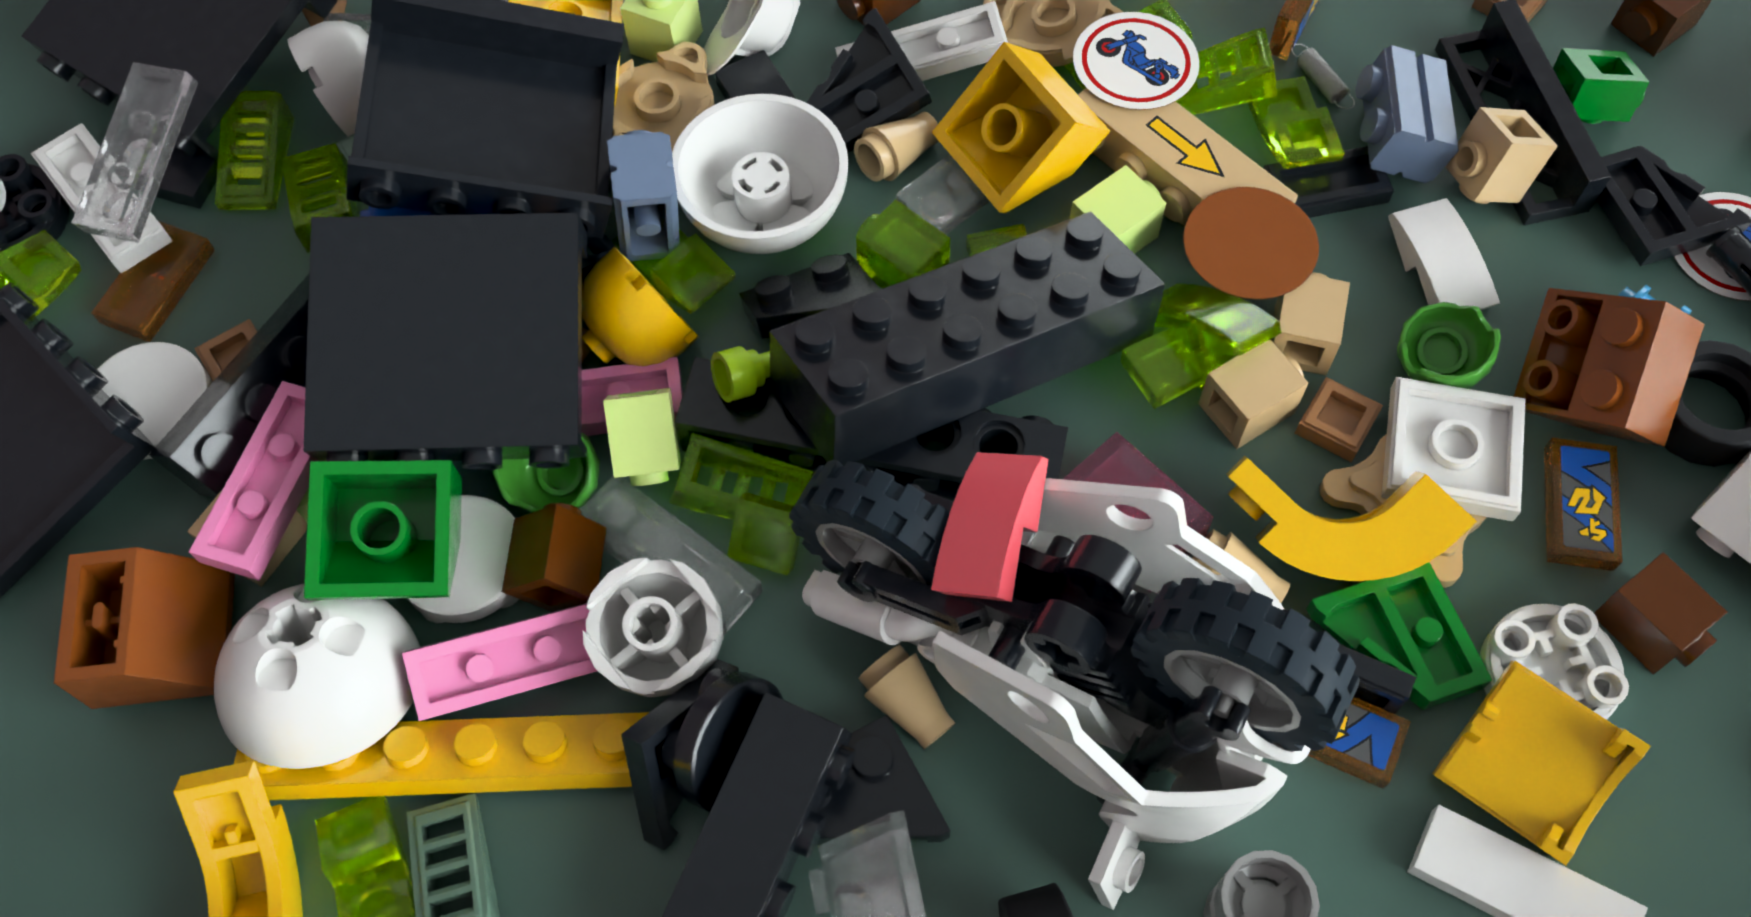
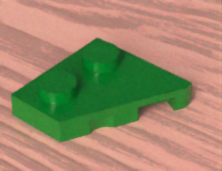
(1409, 627)

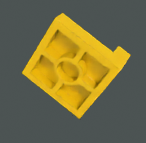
(1539, 761)

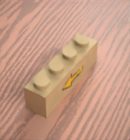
(1176, 155)

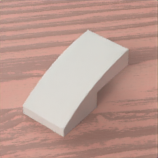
(1444, 254)

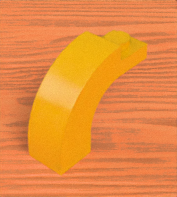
(1386, 542)
(240, 843)

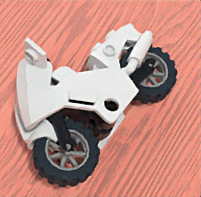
(1081, 658)

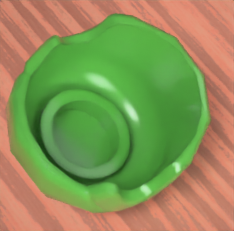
(1448, 345)
(536, 487)

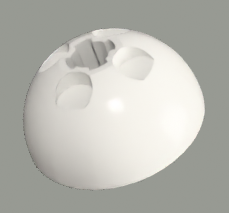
(760, 172)
(312, 678)

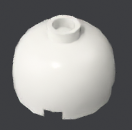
(337, 61)
(652, 626)

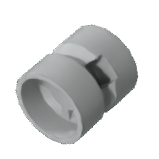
(1264, 886)

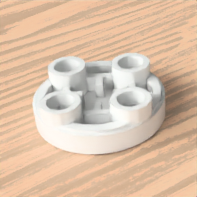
(157, 382)
(479, 565)
(1562, 648)

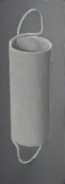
(1323, 76)

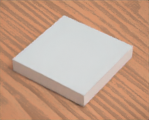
(1461, 440)

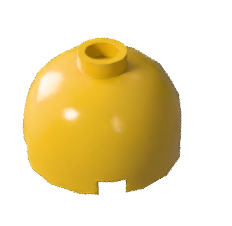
(630, 316)

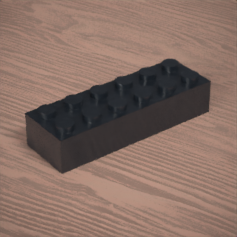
(962, 337)

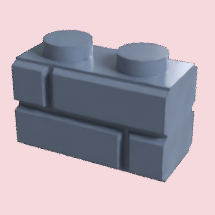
(1407, 114)
(644, 194)

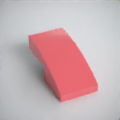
(986, 525)

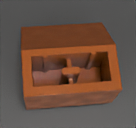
(1609, 364)
(141, 627)

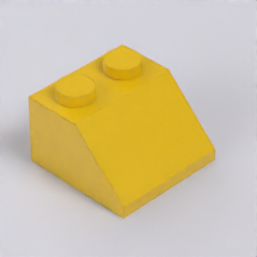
(1019, 128)

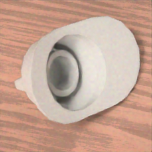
(748, 29)

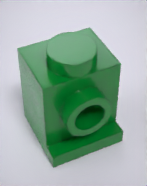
(1601, 83)

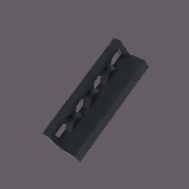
(1529, 84)

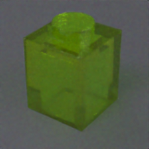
(899, 245)

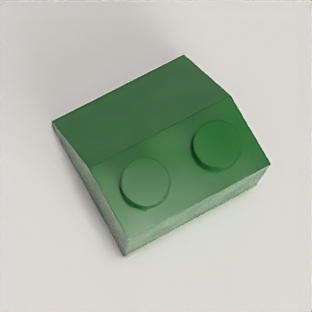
(382, 529)

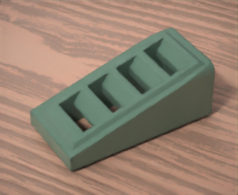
(424, 873)

